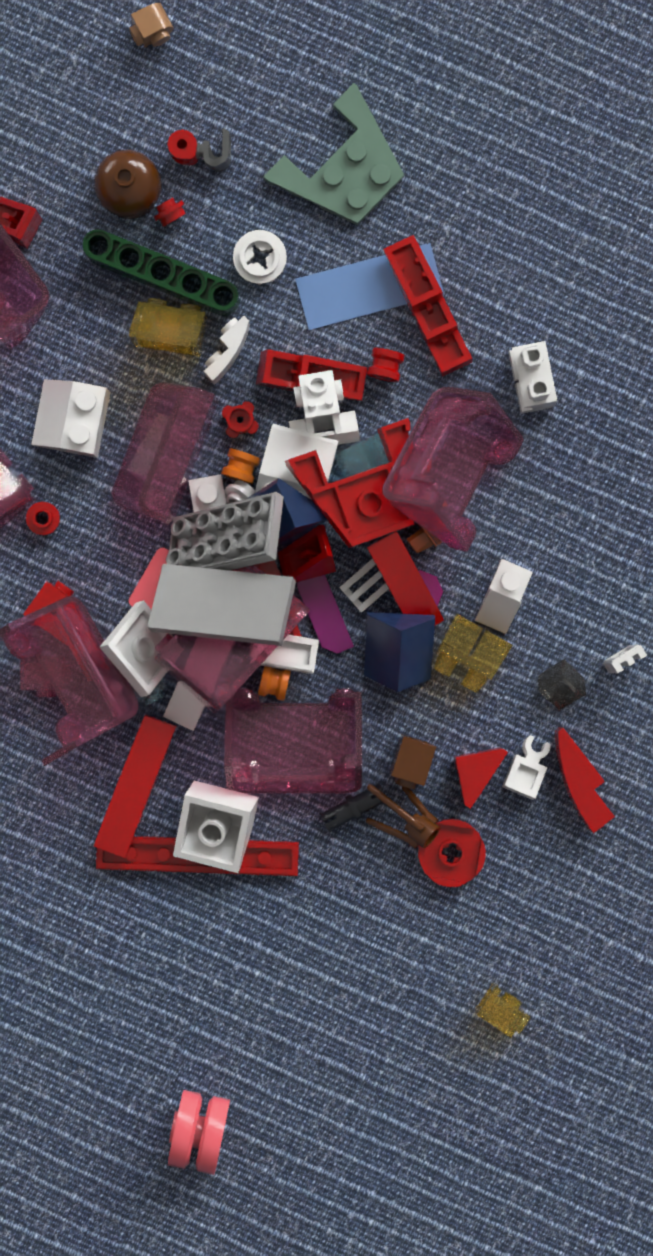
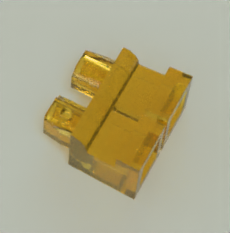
(456, 648)

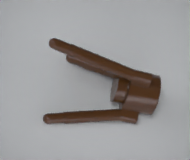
(421, 829)

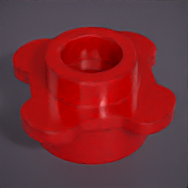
(246, 412)

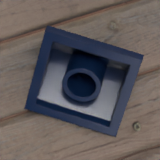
(298, 512)
(399, 649)

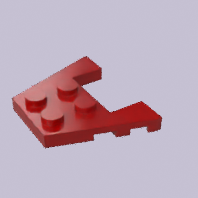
(356, 503)

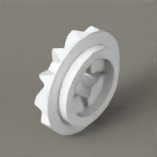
(265, 242)

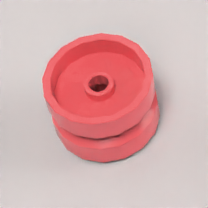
(197, 1132)

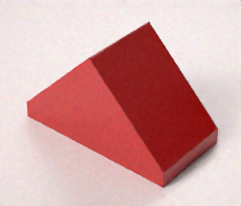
(19, 221)
(308, 556)
(475, 771)

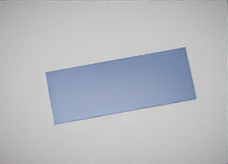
(353, 290)

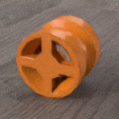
(240, 466)
(274, 682)

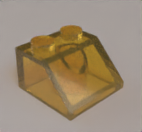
(168, 327)

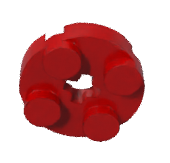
(463, 867)

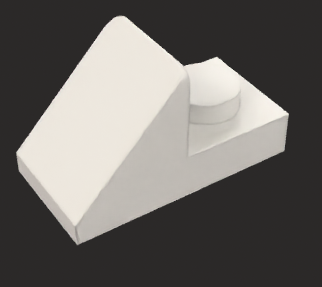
(503, 596)

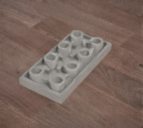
(228, 534)
(222, 604)

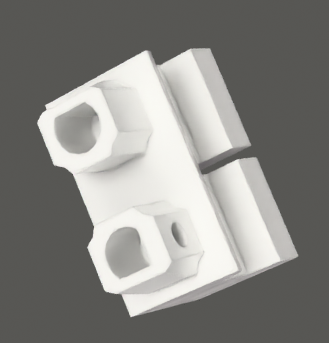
(533, 370)

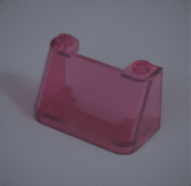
(446, 458)
(218, 667)
(293, 744)

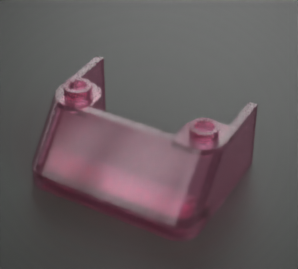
(77, 668)

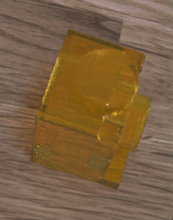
(502, 1011)

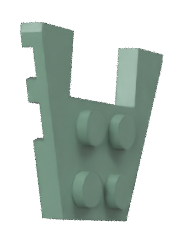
(355, 175)

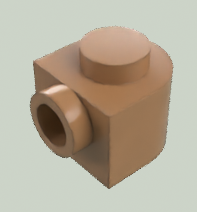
(151, 26)

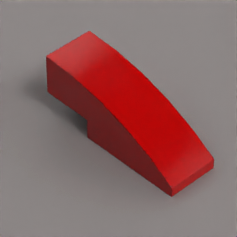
(283, 371)
(403, 577)
(581, 781)

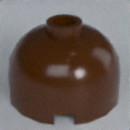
(127, 184)

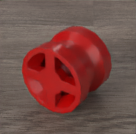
(385, 364)

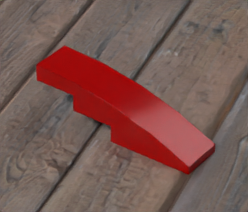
(428, 305)
(135, 786)

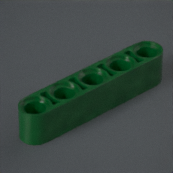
(149, 261)

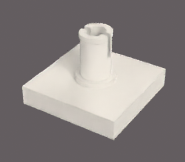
(133, 650)

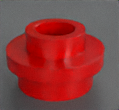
(169, 211)
(53, 521)

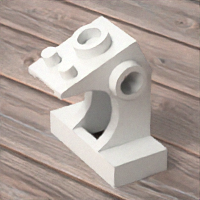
(320, 398)

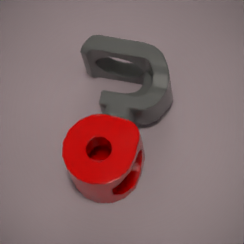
(187, 151)

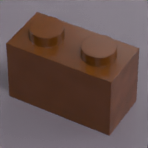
(412, 761)

